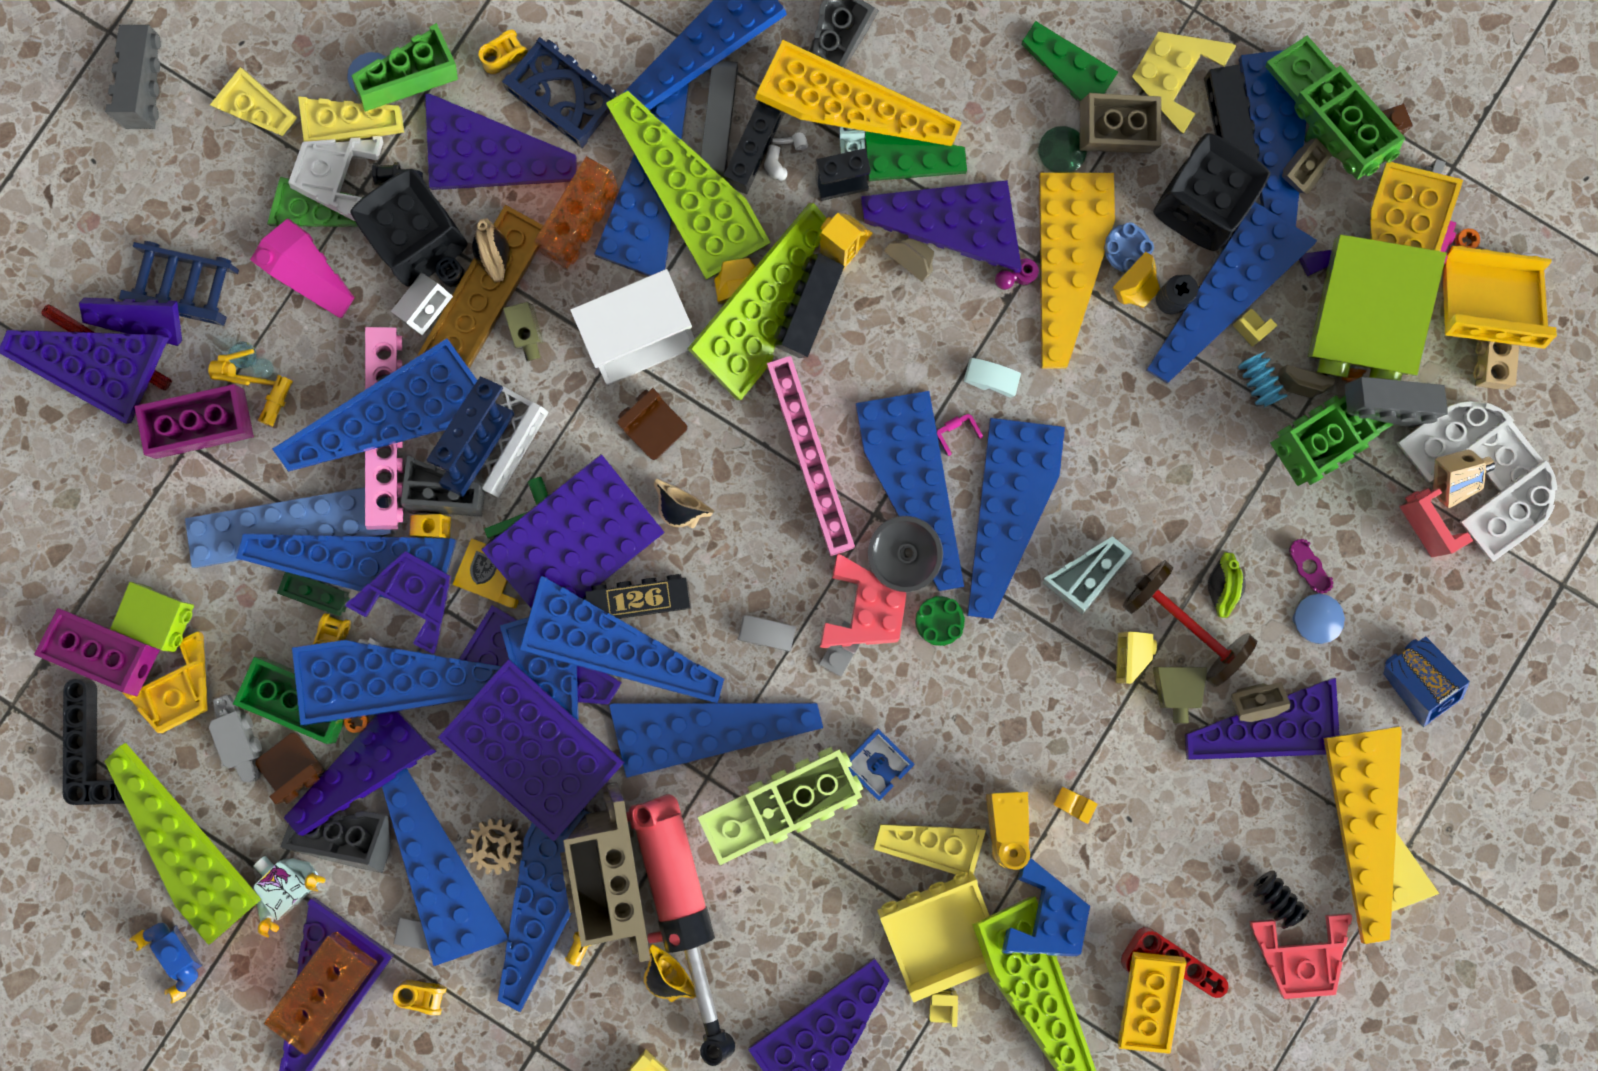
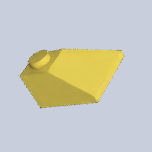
(1133, 655)

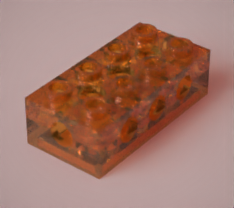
(577, 213)
(303, 994)

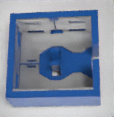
(868, 755)

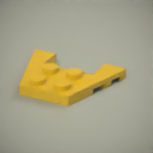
(178, 694)

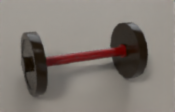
(1229, 659)

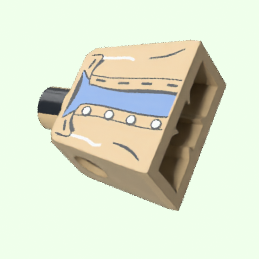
(1460, 476)

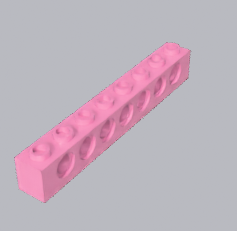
(810, 456)
(377, 518)

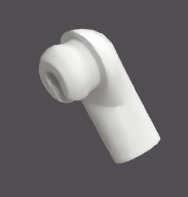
(772, 164)

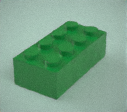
(272, 694)

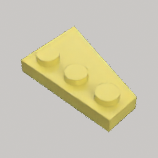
(253, 103)

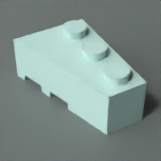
(1088, 575)

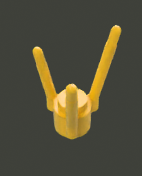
(226, 371)

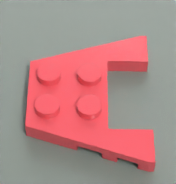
(876, 609)
(1304, 968)

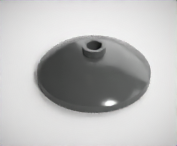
(889, 559)

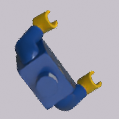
(173, 954)

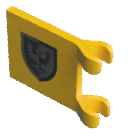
(481, 576)

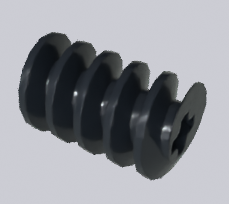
(1177, 294)
(1279, 899)

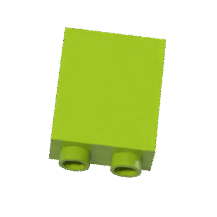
(1375, 307)

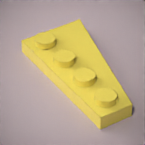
(938, 847)

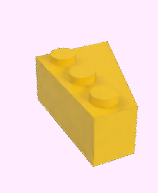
(842, 238)

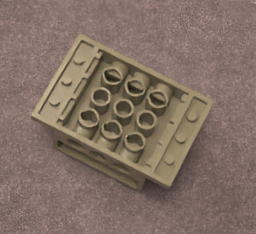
(604, 879)

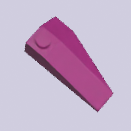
(295, 261)

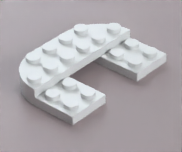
(1520, 474)

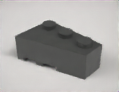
(425, 495)

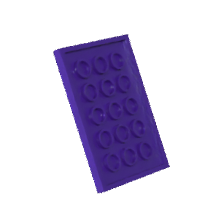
(575, 534)
(531, 750)

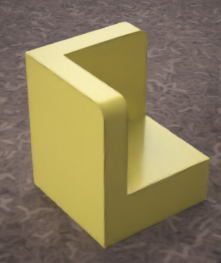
(1253, 327)
(944, 1007)

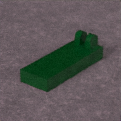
(314, 593)

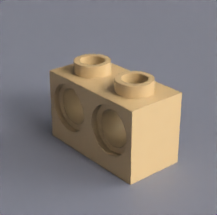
(1503, 363)

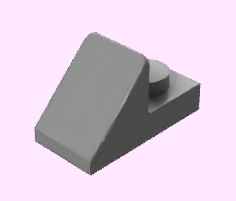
(838, 657)

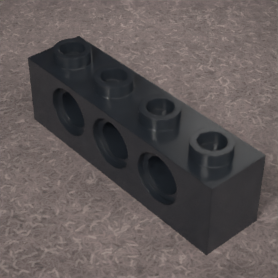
(753, 146)

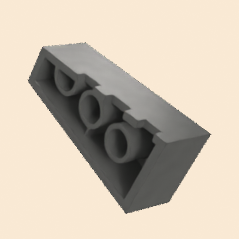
(135, 77)
(1396, 401)

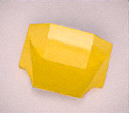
(731, 277)
(1139, 283)

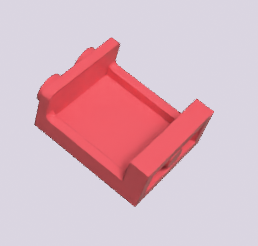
(1430, 526)

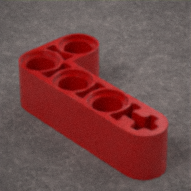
(1161, 946)

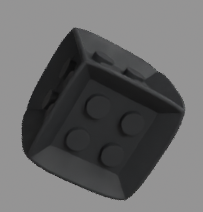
(1212, 192)
(408, 226)

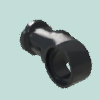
(384, 172)

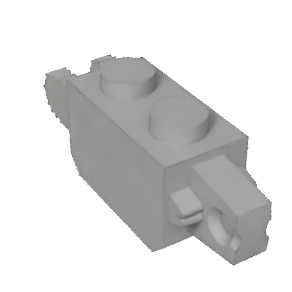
(235, 739)

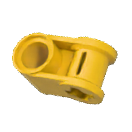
(504, 52)
(328, 634)
(422, 997)

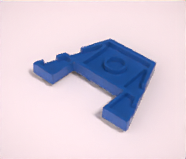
(1058, 921)

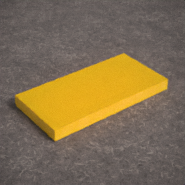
(1151, 1002)

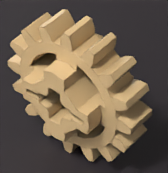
(490, 837)

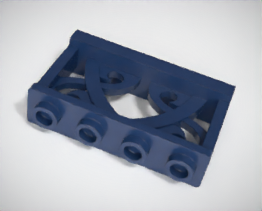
(526, 91)

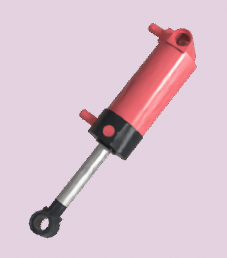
(679, 906)

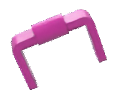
(954, 423)

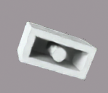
(421, 303)

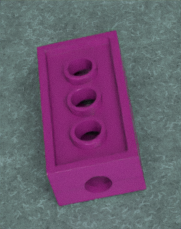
(97, 652)

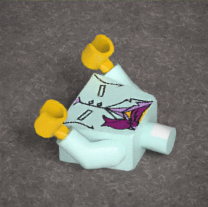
(282, 889)

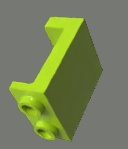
(152, 617)

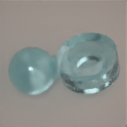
(262, 367)

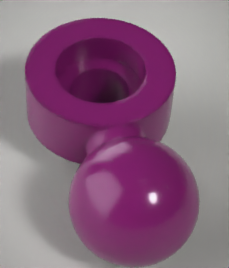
(1005, 279)

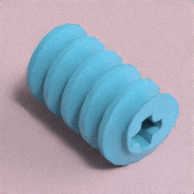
(1262, 380)

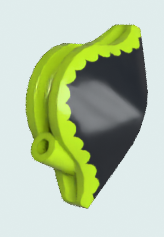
(1226, 584)

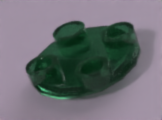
(1061, 150)

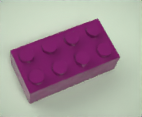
(194, 421)

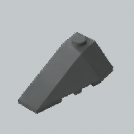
(842, 29)
(351, 840)

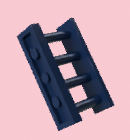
(186, 306)
(471, 436)

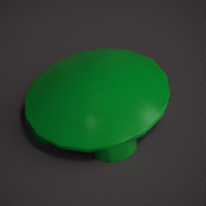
(940, 620)

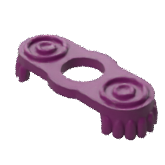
(1318, 581)

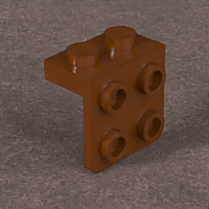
(652, 424)
(289, 768)

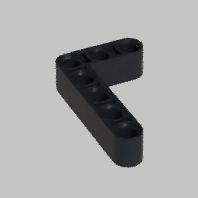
(87, 752)

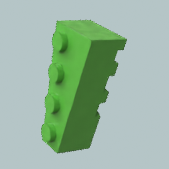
(406, 71)

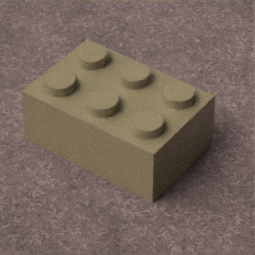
(1120, 123)

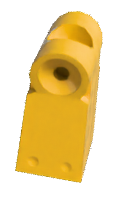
(1009, 828)

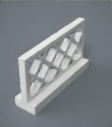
(516, 444)

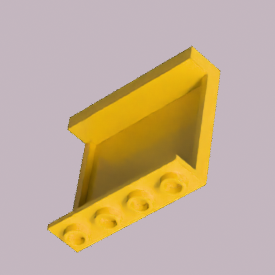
(1496, 297)

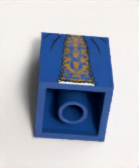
(1425, 680)

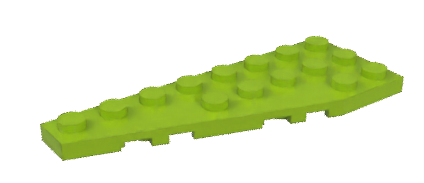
(701, 203)
(742, 332)
(190, 865)
(1034, 988)

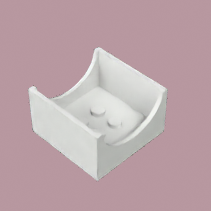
(634, 327)

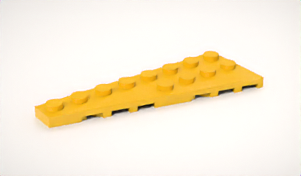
(1365, 791)

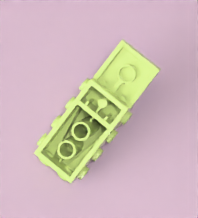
(782, 805)

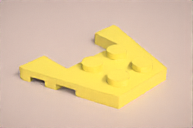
(1168, 67)

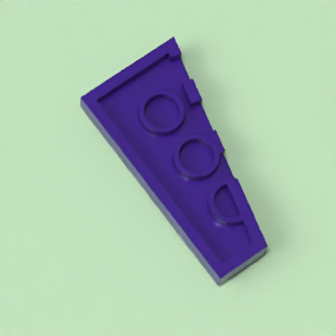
(133, 317)

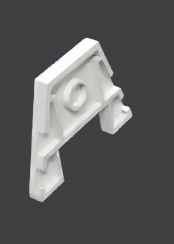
(323, 167)

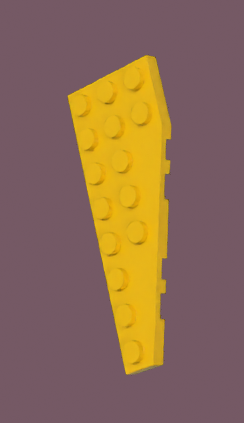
(835, 96)
(1413, 206)
(1074, 224)

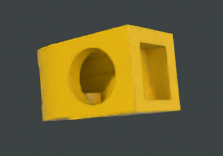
(430, 526)
(1075, 804)

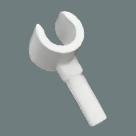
(798, 139)

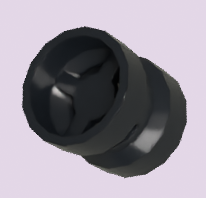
(453, 275)

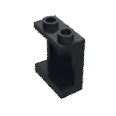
(842, 174)

